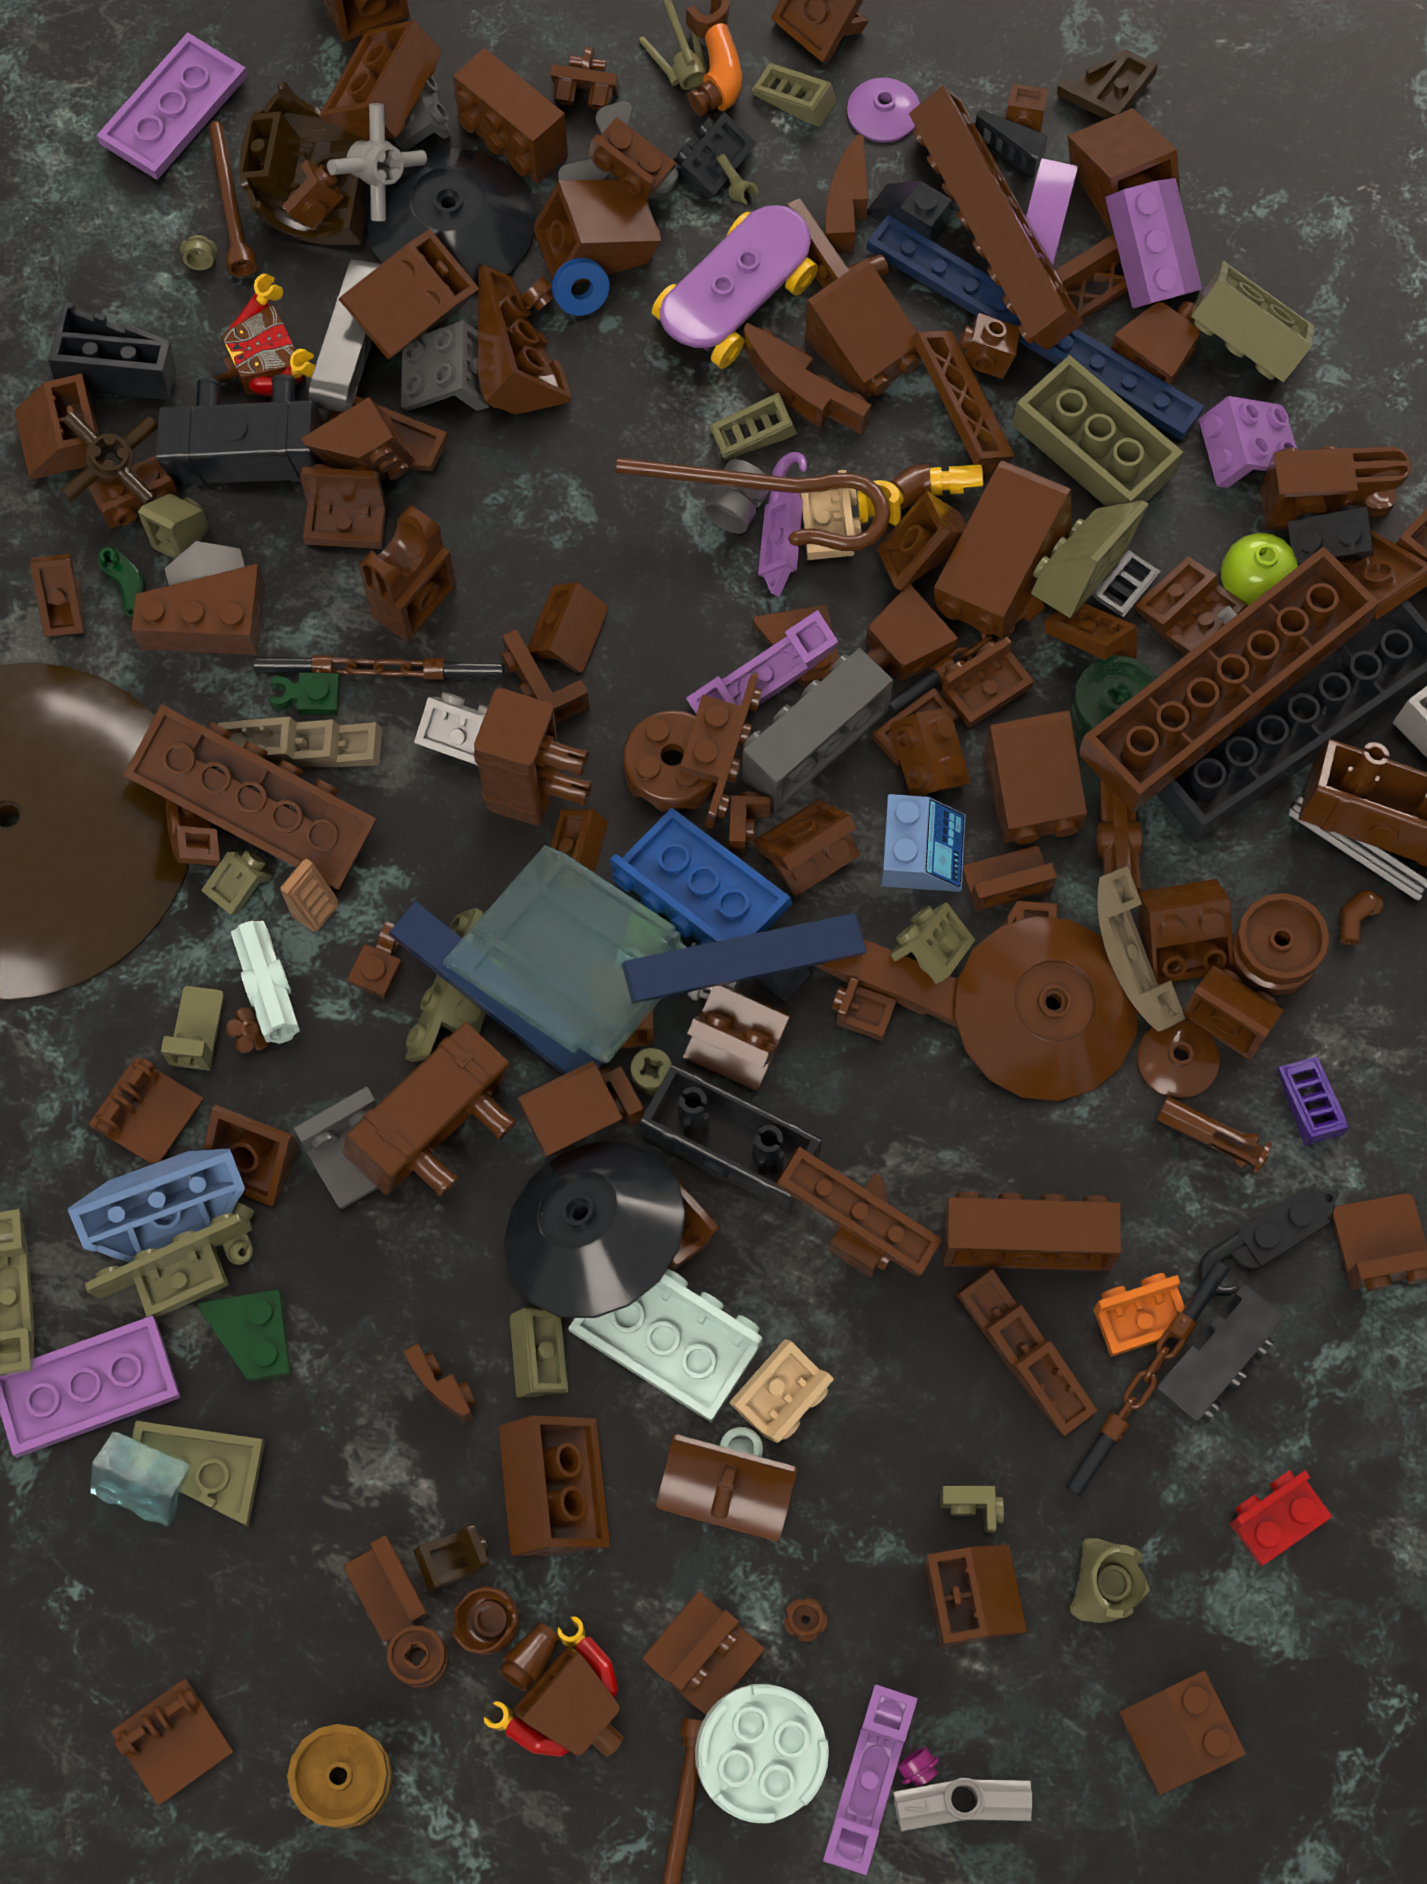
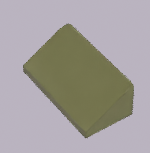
(538, 1353)

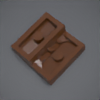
(1187, 605)

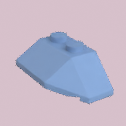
(157, 1203)

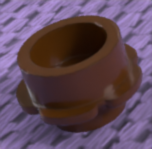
(538, 294)
(799, 1608)

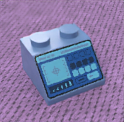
(922, 844)

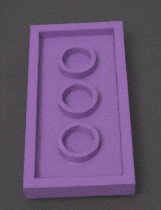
(172, 106)
(87, 1386)

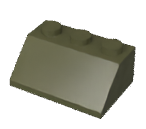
(1253, 323)
(1086, 556)

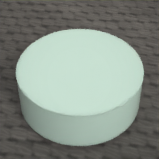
(743, 1440)

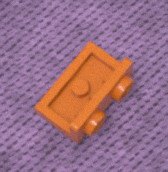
(1138, 1315)

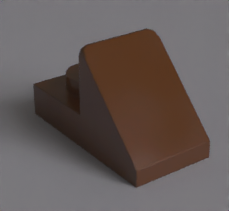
(58, 595)

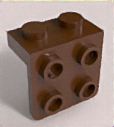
(343, 507)
(1381, 1242)

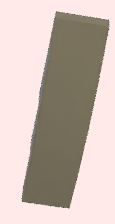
(310, 742)

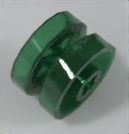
(1105, 689)

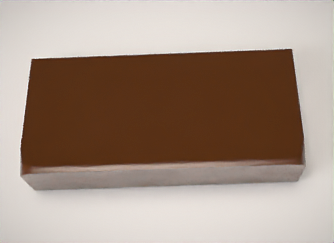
(580, 835)

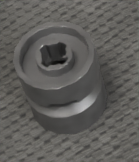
(734, 506)

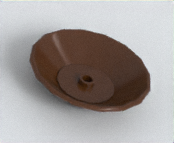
(1014, 1032)

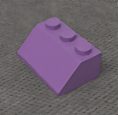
(1153, 242)

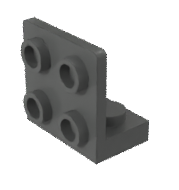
(442, 367)
(324, 1143)

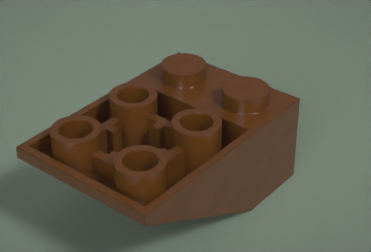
(409, 294)

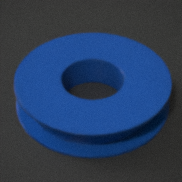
(580, 269)

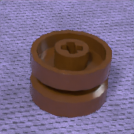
(1279, 944)

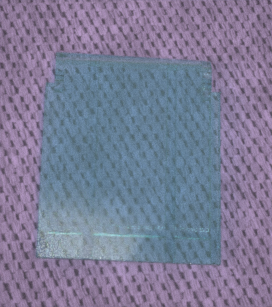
(558, 951)

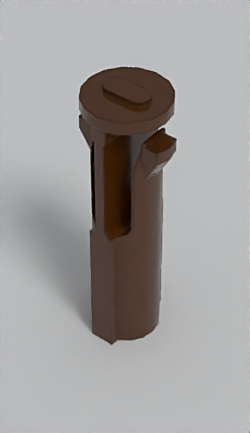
(1205, 1129)

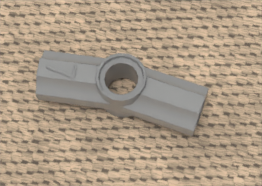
(993, 1802)

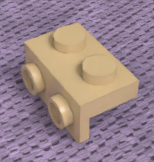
(832, 513)
(781, 1392)

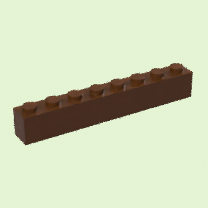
(995, 218)

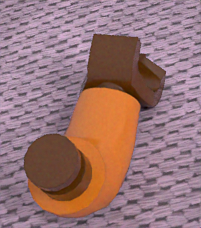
(725, 78)

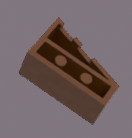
(203, 614)

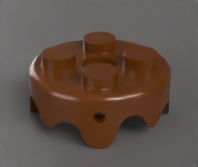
(647, 773)

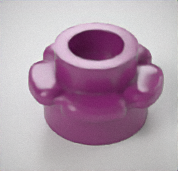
(918, 1767)

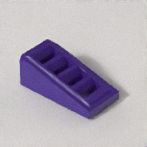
(1309, 1132)

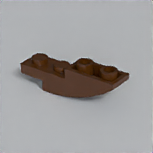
(790, 373)

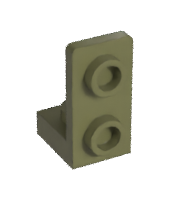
(195, 1029)

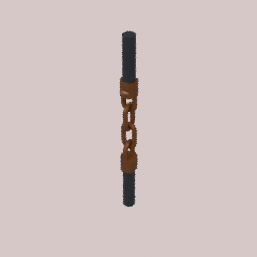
(432, 667)
(937, 671)
(1116, 1425)

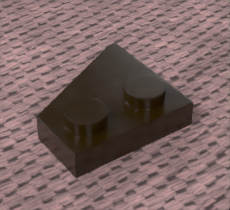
(1110, 85)

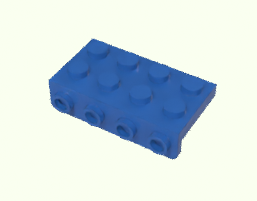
(698, 883)

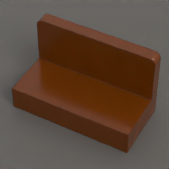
(568, 626)
(1008, 878)
(386, 1589)

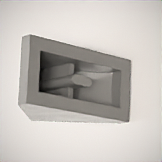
(203, 560)

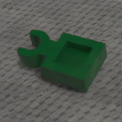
(314, 694)

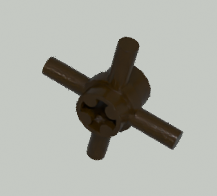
(108, 473)

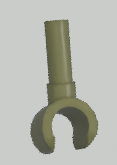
(737, 185)

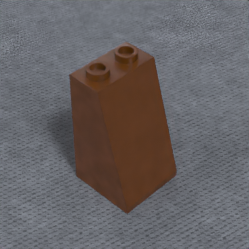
(1002, 544)

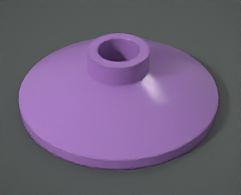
(881, 121)

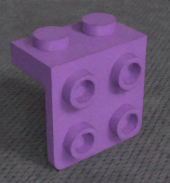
(1243, 437)

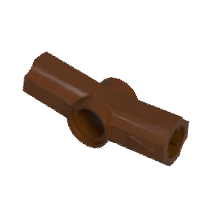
(1118, 835)

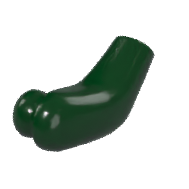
(123, 573)

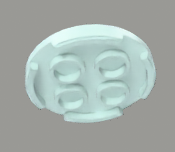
(761, 1753)

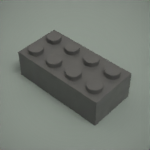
(816, 728)

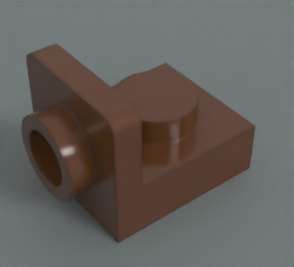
(1027, 106)
(742, 814)
(623, 1095)

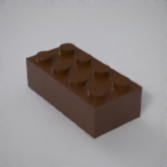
(1031, 1232)

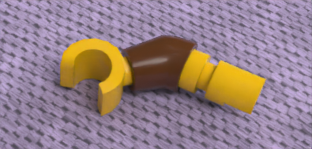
(914, 481)

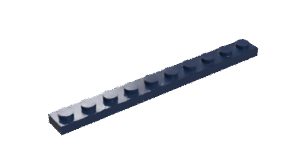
(980, 294)

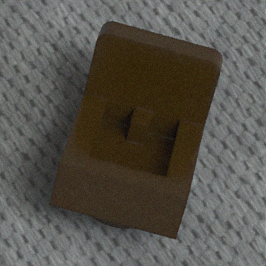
(452, 1557)

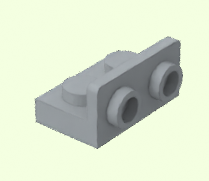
(450, 726)

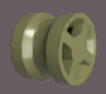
(652, 1078)

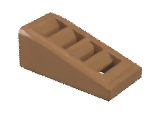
(309, 896)

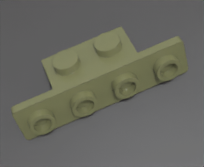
(444, 1004)
(176, 1272)

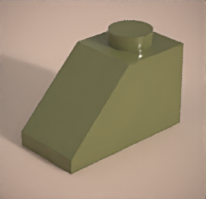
(173, 524)

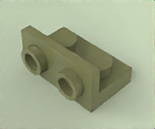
(936, 941)

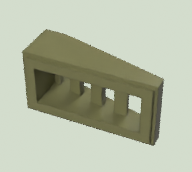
(814, 105)
(759, 410)

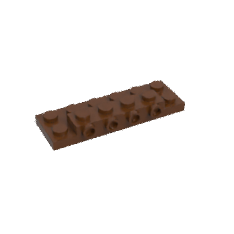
(250, 794)

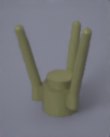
(688, 66)

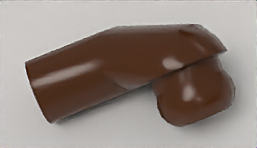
(1354, 911)

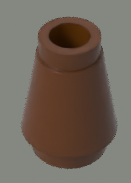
(528, 1659)

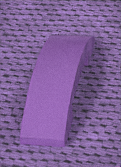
(777, 666)
(869, 1780)

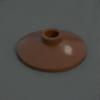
(1176, 1077)

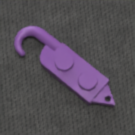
(781, 518)

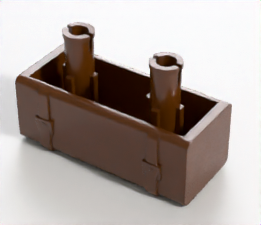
(523, 759)
(1368, 799)
(427, 1110)

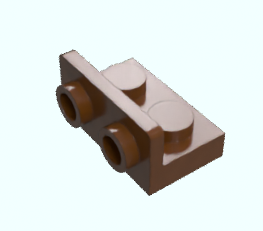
(630, 159)
(118, 503)
(1094, 632)

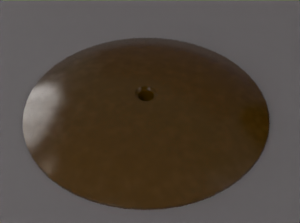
(91, 848)

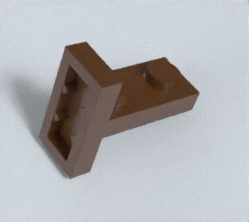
(518, 659)

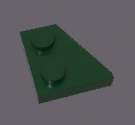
(252, 1332)

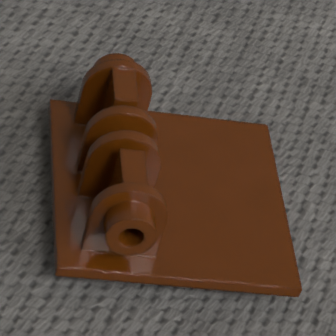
(146, 1111)
(171, 1742)

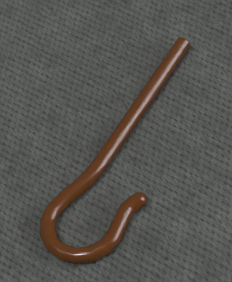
(784, 485)

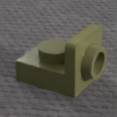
(236, 880)
(965, 1500)

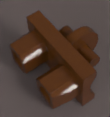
(569, 79)

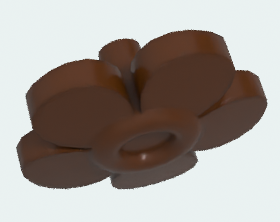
(248, 1031)

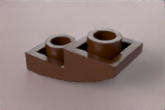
(452, 1396)

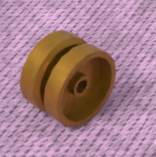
(366, 1784)

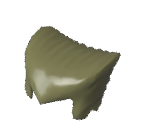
(1108, 1582)

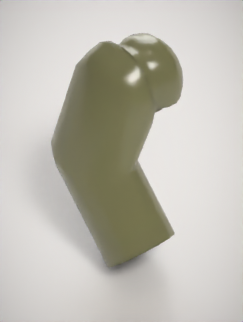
(239, 1249)

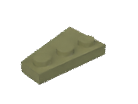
(221, 1465)

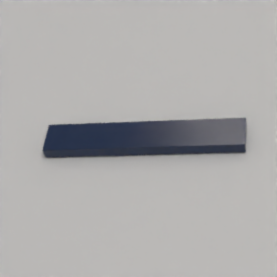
(433, 941)
(743, 958)

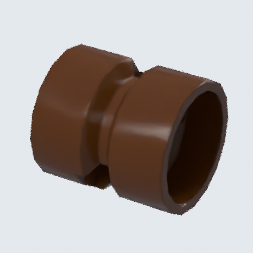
(418, 1657)

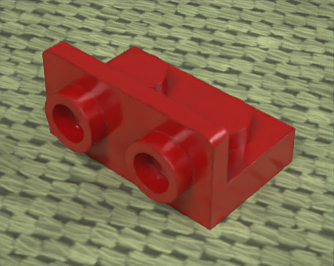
(1280, 1518)

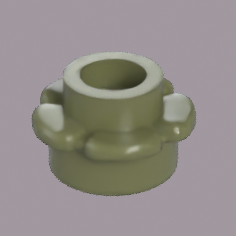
(198, 252)

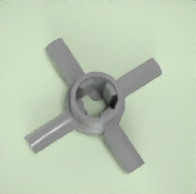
(376, 161)

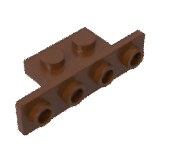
(714, 741)

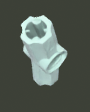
(265, 982)

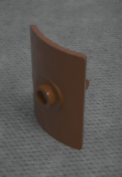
(726, 1488)

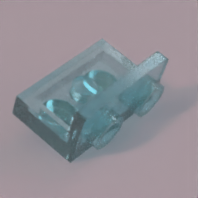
(138, 1478)

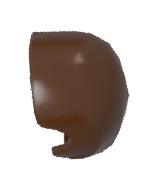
(485, 1621)

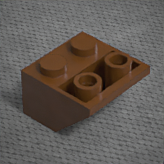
(46, 440)
(1186, 930)
(974, 1594)

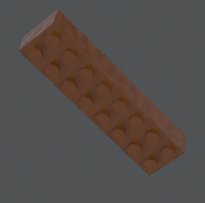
(1228, 679)

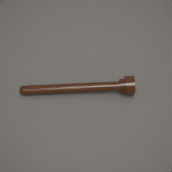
(239, 258)
(684, 1804)

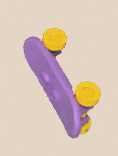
(736, 280)

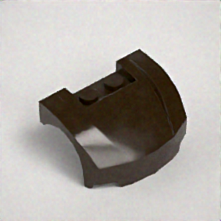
(271, 168)

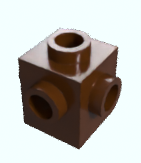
(989, 345)

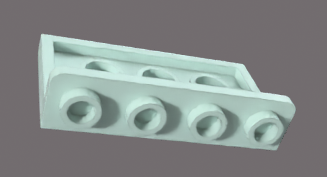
(677, 1343)

